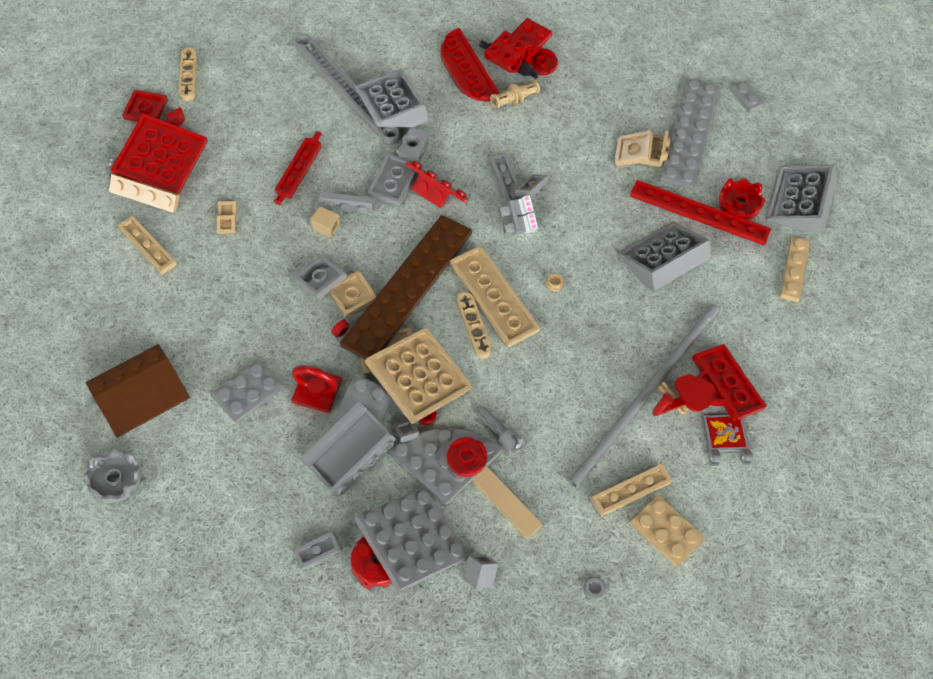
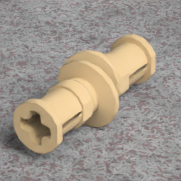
(515, 94)

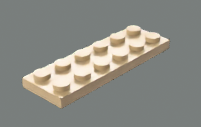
(494, 296)

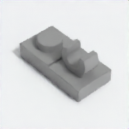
(532, 186)

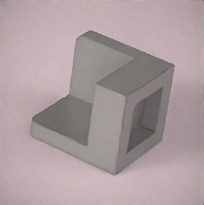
(480, 571)

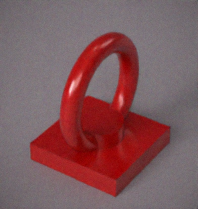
(315, 388)

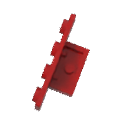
(432, 188)

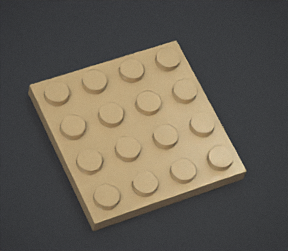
(418, 375)

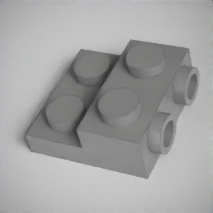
(319, 277)

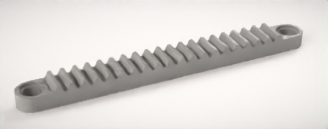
(342, 84)

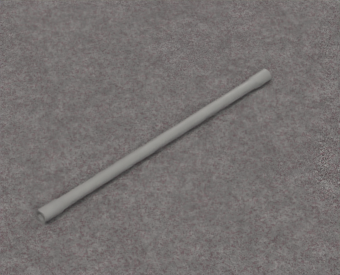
(583, 470)

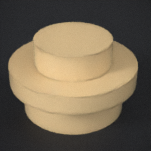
(554, 282)

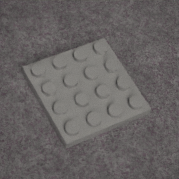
(411, 539)

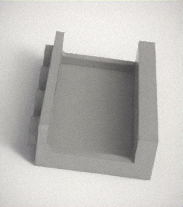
(348, 449)

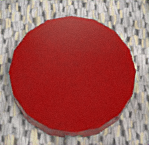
(544, 62)
(466, 457)

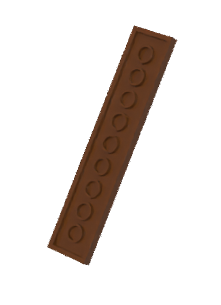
(406, 288)

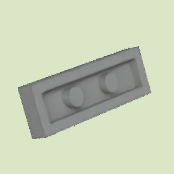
(346, 202)

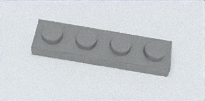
(504, 175)

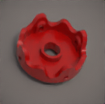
(743, 190)
(364, 569)

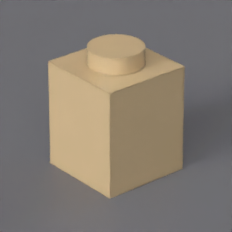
(325, 221)

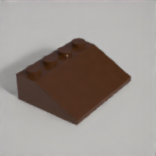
(137, 390)

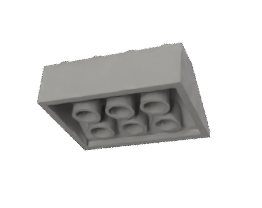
(392, 101)
(803, 197)
(665, 255)

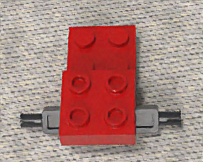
(515, 50)

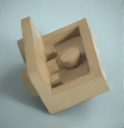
(658, 150)

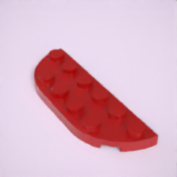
(466, 67)

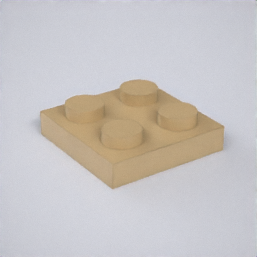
(634, 148)
(352, 294)

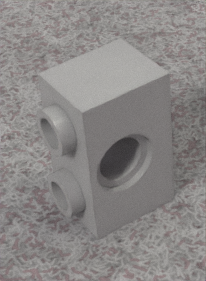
(414, 144)

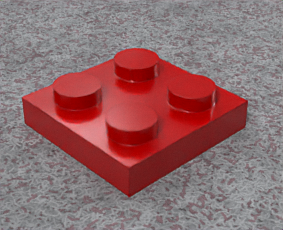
(144, 102)

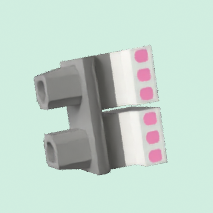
(520, 215)

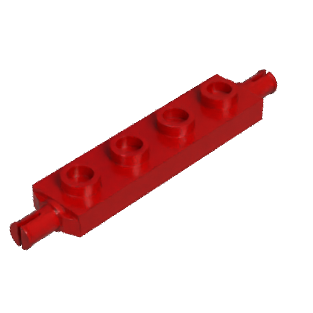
(298, 168)

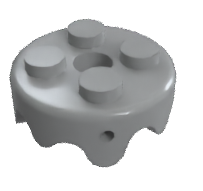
(106, 465)

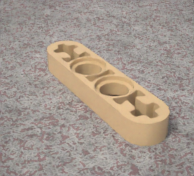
(188, 74)
(473, 325)

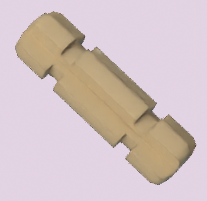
(664, 387)

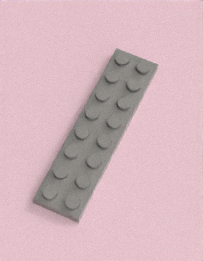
(689, 134)

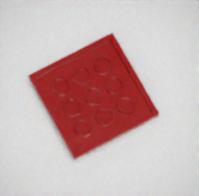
(159, 154)

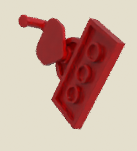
(718, 384)

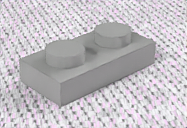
(747, 96)
(316, 551)

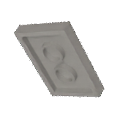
(392, 180)
(247, 391)

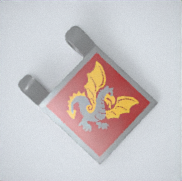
(726, 436)

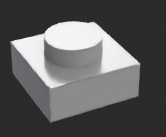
(405, 431)

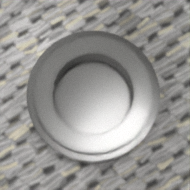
(594, 588)

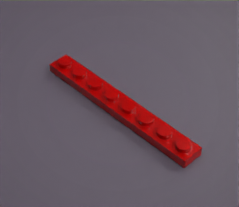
(700, 212)

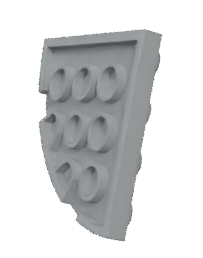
(427, 461)

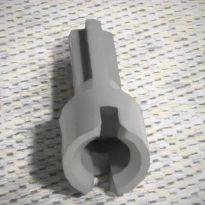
(507, 437)

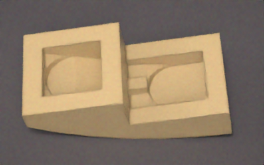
(227, 217)

